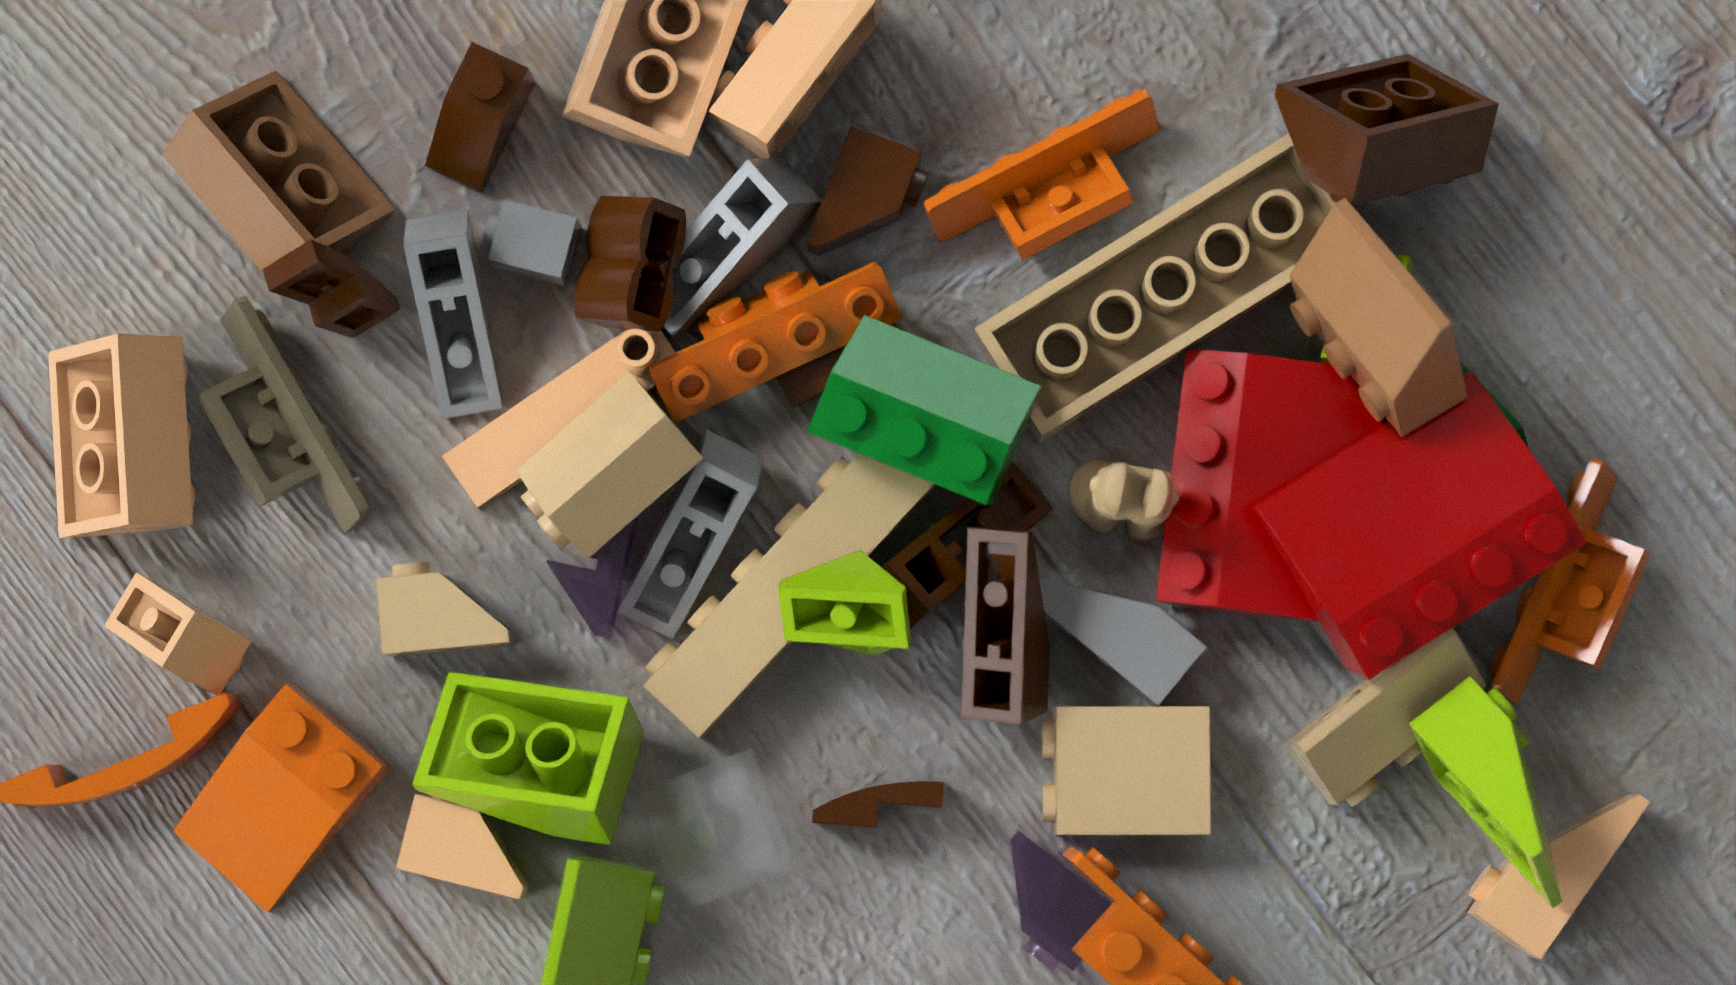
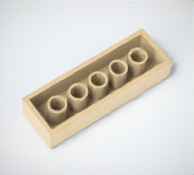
(1158, 288)

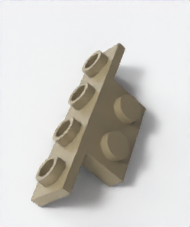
(272, 426)

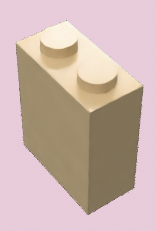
(605, 467)
(1128, 770)

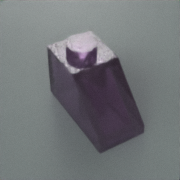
(1051, 903)

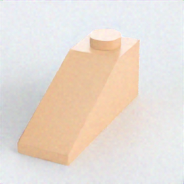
(1579, 854)

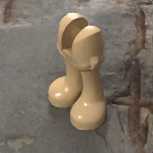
(1117, 491)

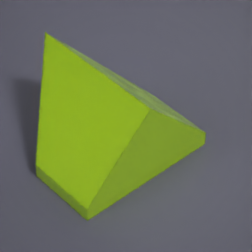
(846, 606)

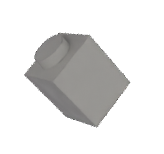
(532, 242)

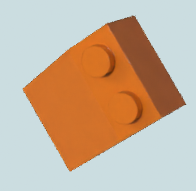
(281, 796)

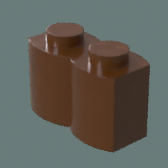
(630, 263)

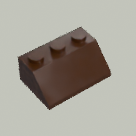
(1385, 128)

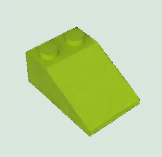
(532, 754)
(1482, 766)
(603, 924)

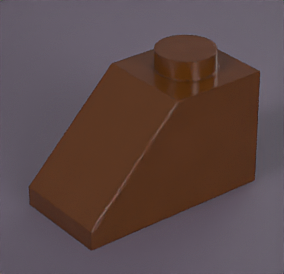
(478, 116)
(866, 190)

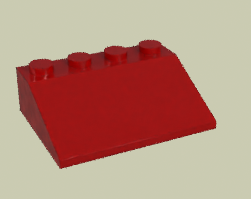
(1239, 437)
(1418, 530)

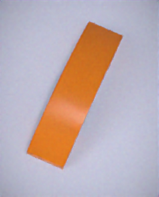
(192, 731)

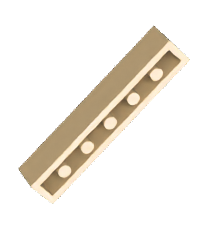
(745, 631)

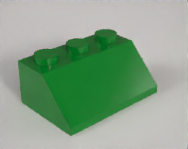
(925, 410)

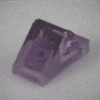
(599, 590)

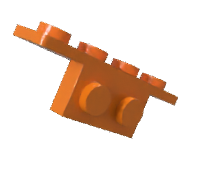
(1051, 184)
(770, 335)
(1578, 598)
(1128, 940)

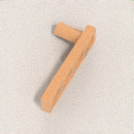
(489, 457)

